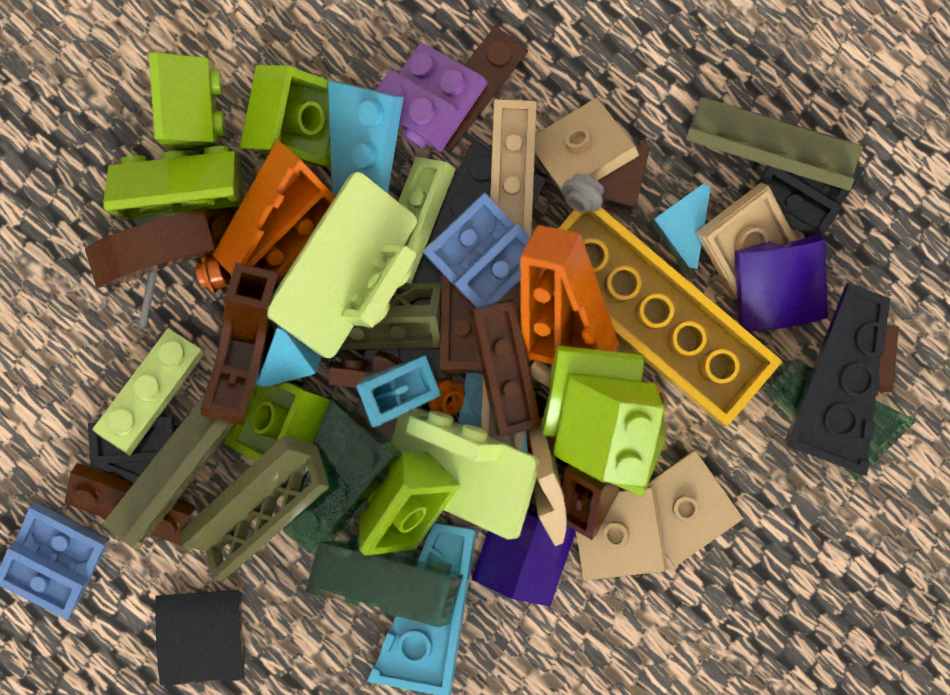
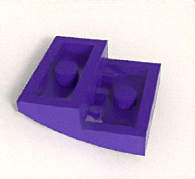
(782, 284)

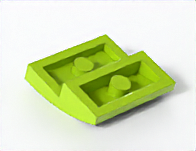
(588, 363)

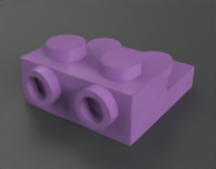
(435, 96)

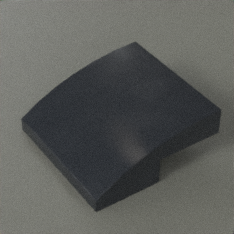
(804, 201)
(199, 637)

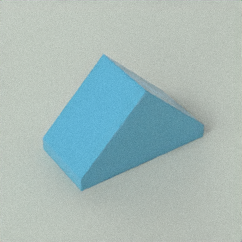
(679, 224)
(287, 360)
(397, 390)

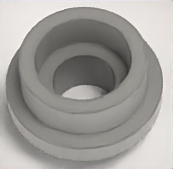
(583, 193)

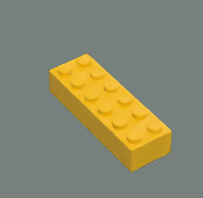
(672, 321)

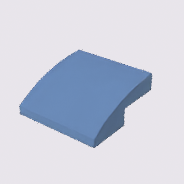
(480, 252)
(51, 560)

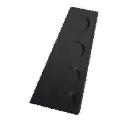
(841, 392)

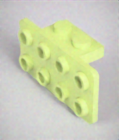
(346, 268)
(492, 475)

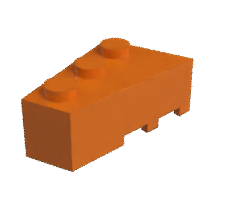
(275, 215)
(561, 297)

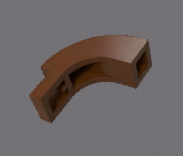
(156, 245)
(241, 344)

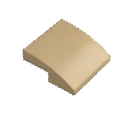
(548, 487)

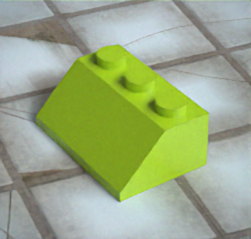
(174, 184)

